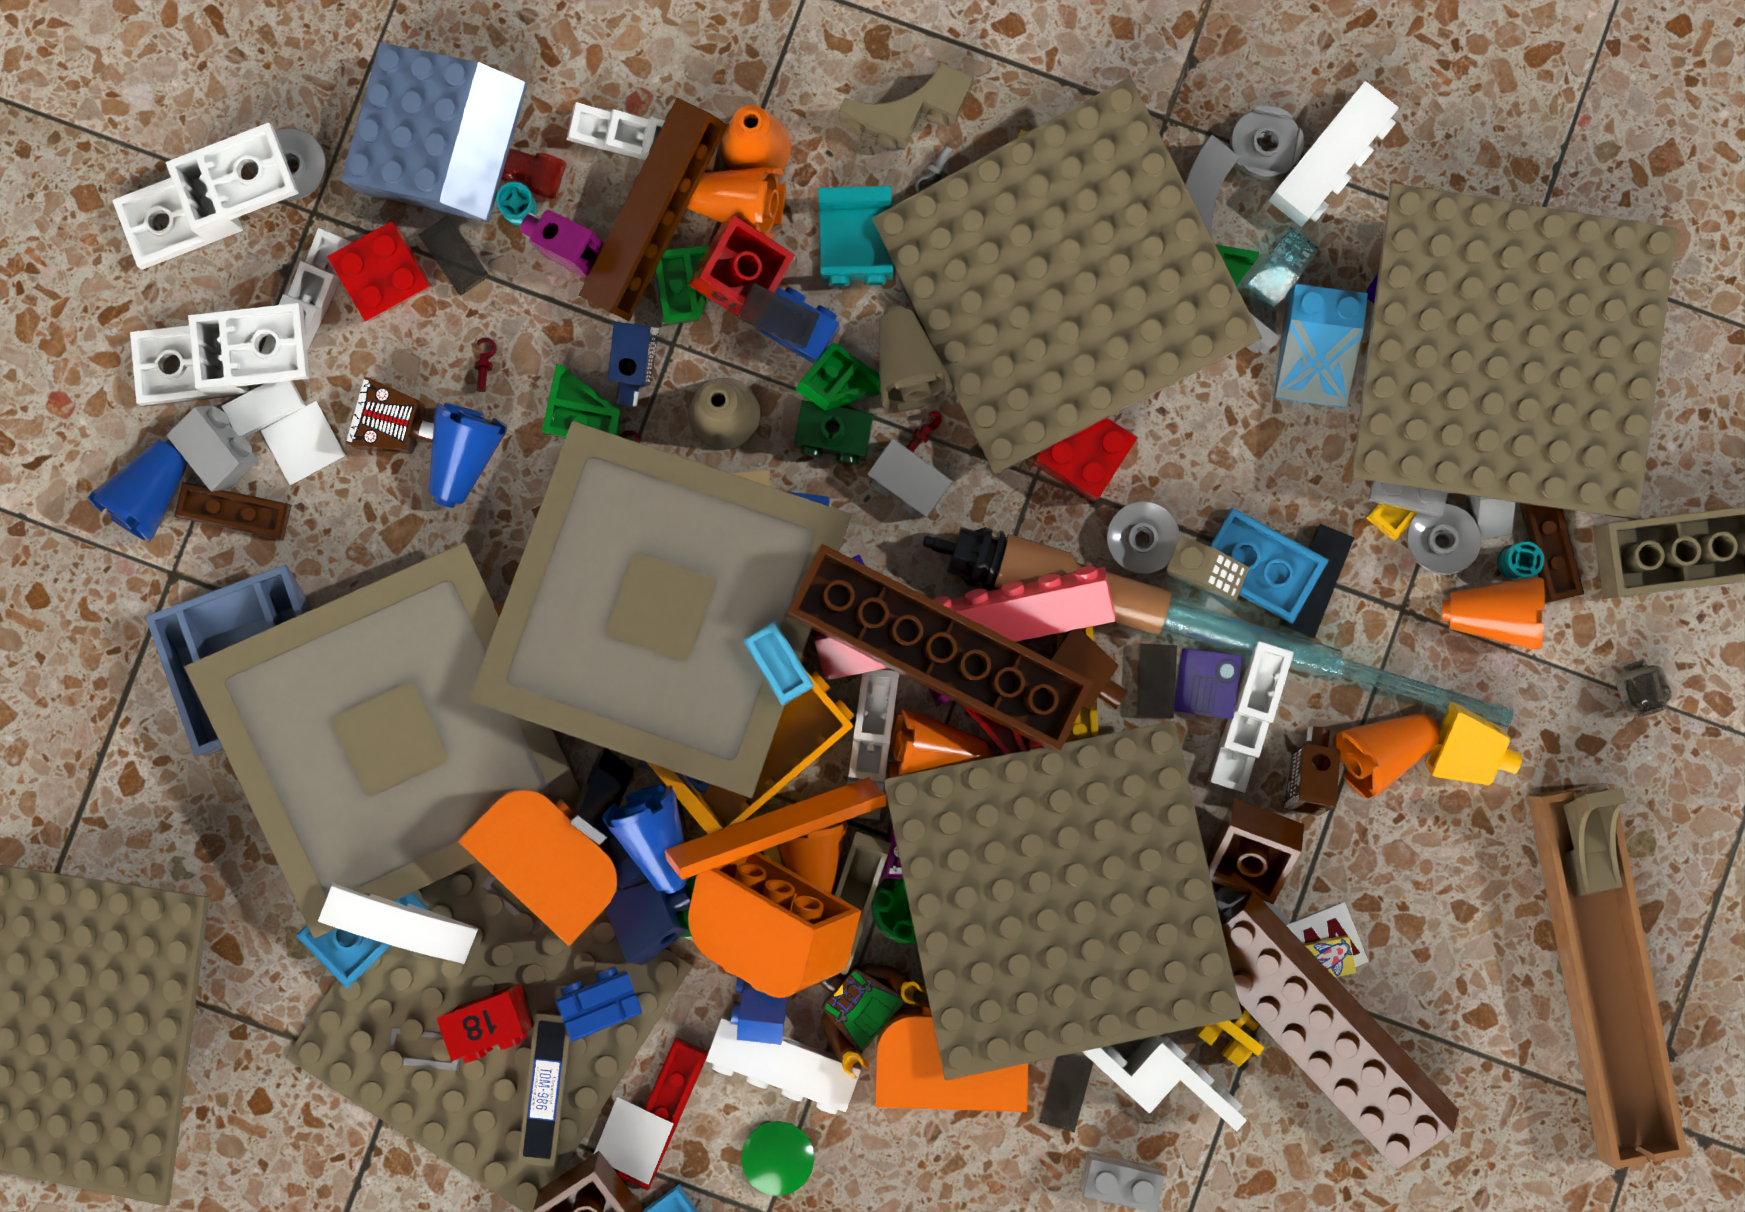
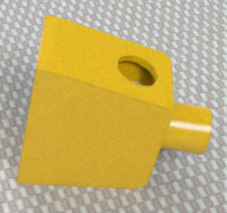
(1471, 749)

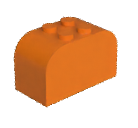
(544, 860)
(771, 925)
(913, 1077)

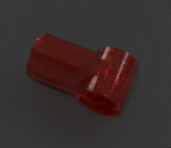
(538, 172)

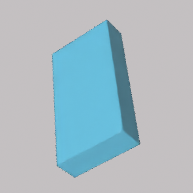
(778, 663)

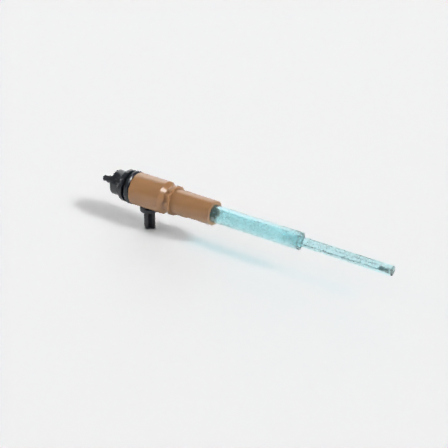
(1009, 558)

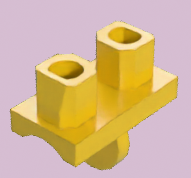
(1241, 1045)

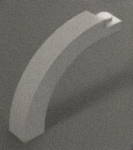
(1203, 184)

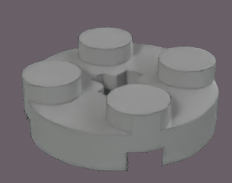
(1283, 132)

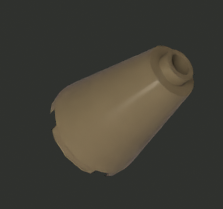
(908, 363)
(725, 425)

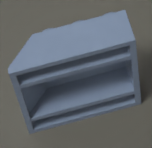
(433, 132)
(214, 623)

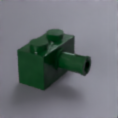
(833, 432)

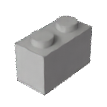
(212, 447)
(909, 478)
(1121, 1182)

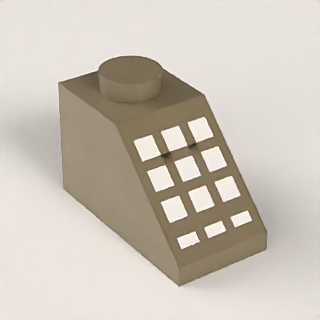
(1207, 569)

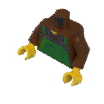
(861, 1008)

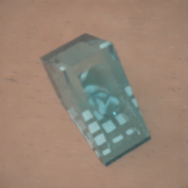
(1282, 267)

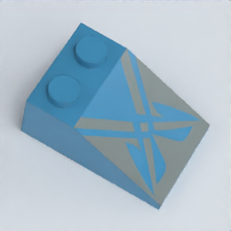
(1319, 345)

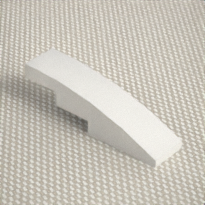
(616, 131)
(313, 285)
(1254, 710)
(873, 731)
(398, 924)

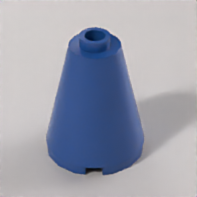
(460, 451)
(142, 489)
(646, 829)

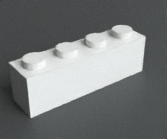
(1333, 154)
(790, 1066)

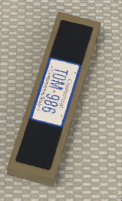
(544, 1091)

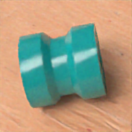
(514, 196)
(1512, 563)

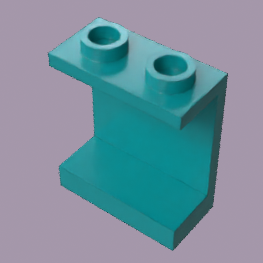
(849, 238)

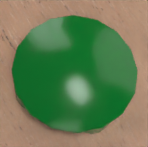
(892, 911)
(777, 1158)

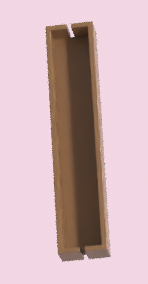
(1610, 999)

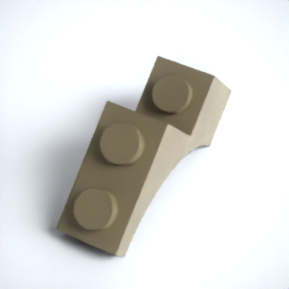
(894, 121)
(1593, 832)
(861, 878)

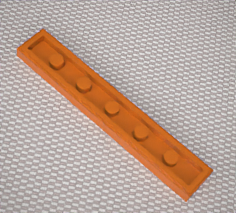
(775, 828)

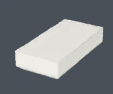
(262, 407)

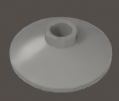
(307, 152)
(1156, 524)
(1459, 532)

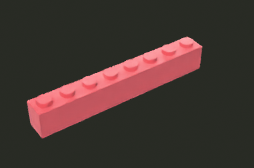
(1014, 611)

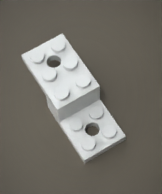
(205, 196)
(219, 354)
(1156, 1069)

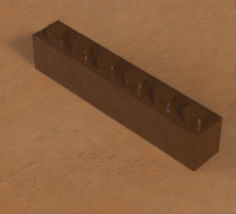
(653, 209)

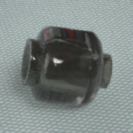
(1644, 688)

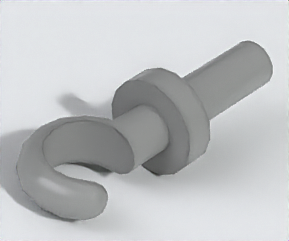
(935, 170)

